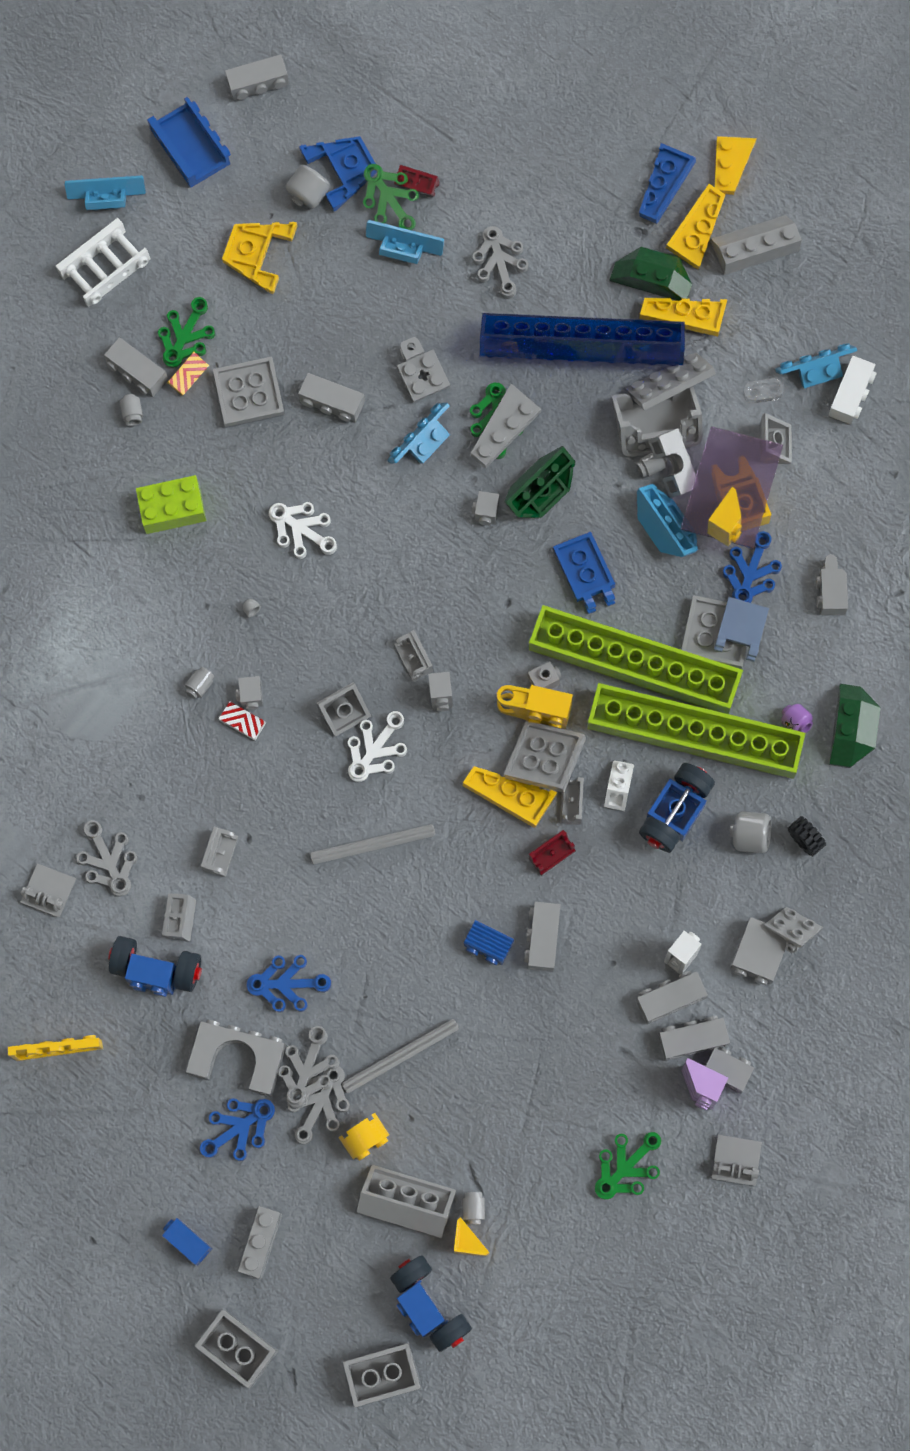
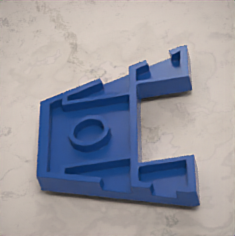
(348, 159)

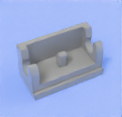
(413, 655)
(572, 802)
(219, 851)
(179, 917)

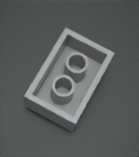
(236, 1348)
(382, 1375)

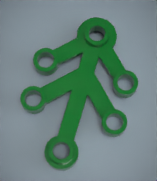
(388, 194)
(185, 336)
(490, 398)
(625, 1168)

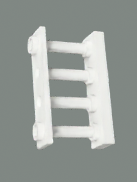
(99, 244)

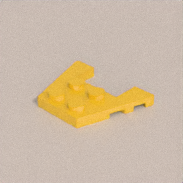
(249, 247)

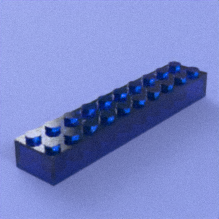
(582, 339)

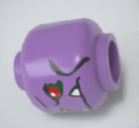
(797, 718)

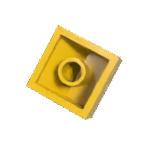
(726, 519)

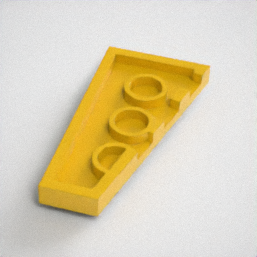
(50, 1048)

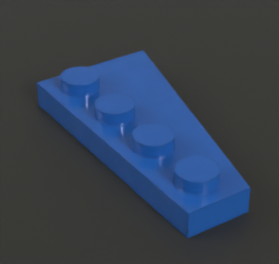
(667, 177)

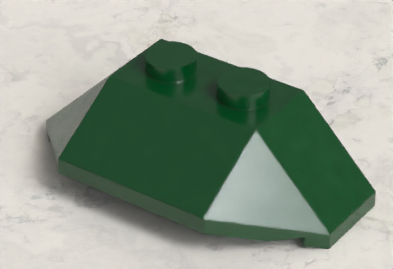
(653, 273)
(542, 485)
(854, 726)

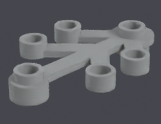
(499, 258)
(108, 861)
(307, 1070)
(320, 1101)

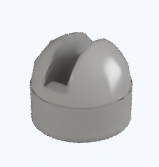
(251, 607)

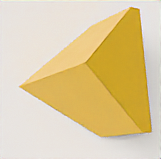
(467, 1242)

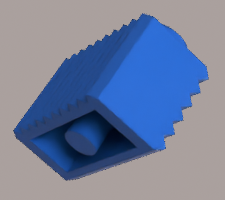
(488, 943)

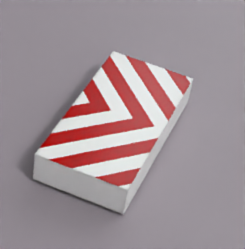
(242, 721)

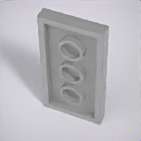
(670, 381)

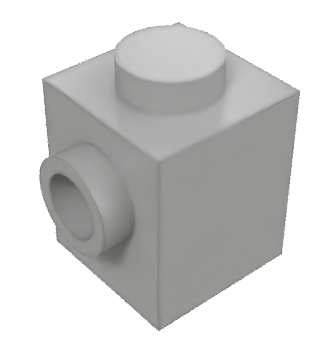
(486, 508)
(545, 676)
(250, 692)

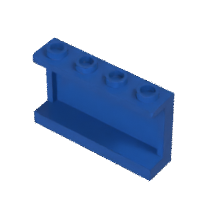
(190, 143)

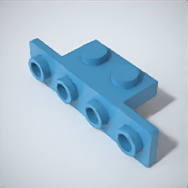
(105, 192)
(403, 243)
(818, 368)
(425, 438)

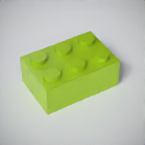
(171, 504)

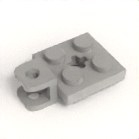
(416, 362)

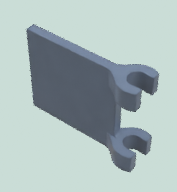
(743, 625)

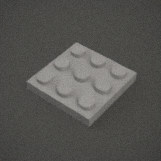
(248, 391)
(703, 630)
(545, 756)

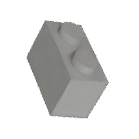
(440, 691)
(735, 1069)

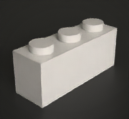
(852, 390)
(683, 952)

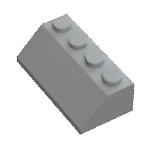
(756, 244)
(406, 1201)

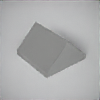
(778, 432)
(343, 709)

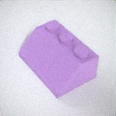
(703, 1084)

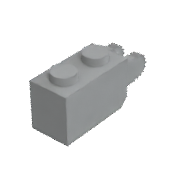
(832, 588)

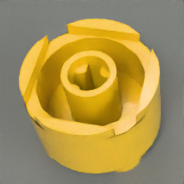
(365, 1136)

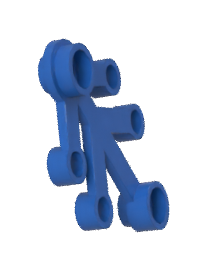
(751, 573)
(284, 983)
(240, 1126)

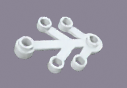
(301, 527)
(375, 750)

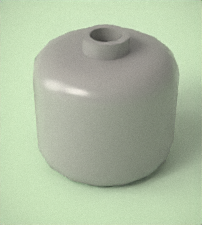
(307, 187)
(751, 832)

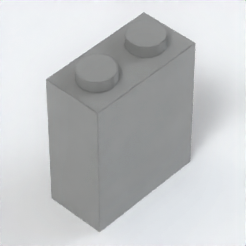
(759, 953)

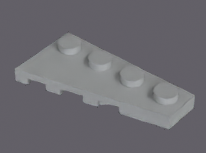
(507, 422)

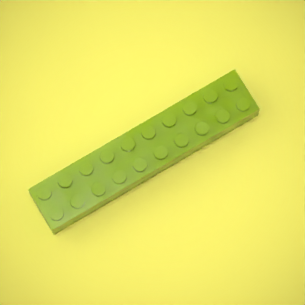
(635, 659)
(696, 731)

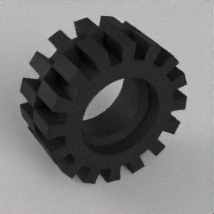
(806, 836)

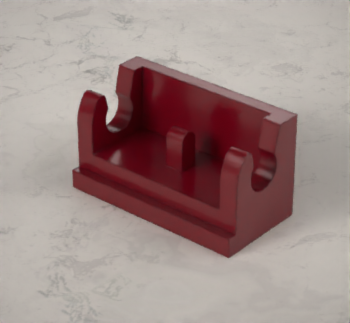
(418, 180)
(552, 852)

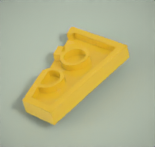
(731, 159)

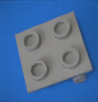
(48, 890)
(794, 928)
(736, 1160)

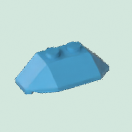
(663, 522)

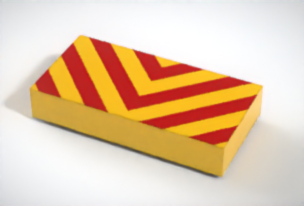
(188, 374)

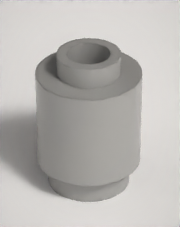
(131, 410)
(649, 465)
(199, 682)
(473, 1208)

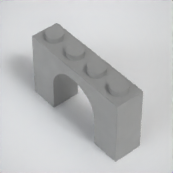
(213, 1038)

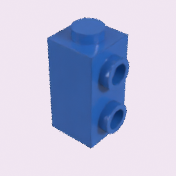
(186, 1241)

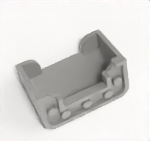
(639, 426)

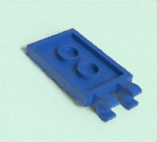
(585, 570)

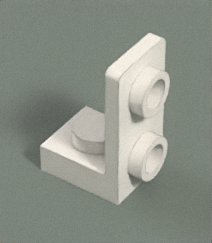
(618, 785)

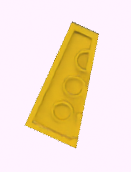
(695, 231)
(699, 316)
(514, 797)

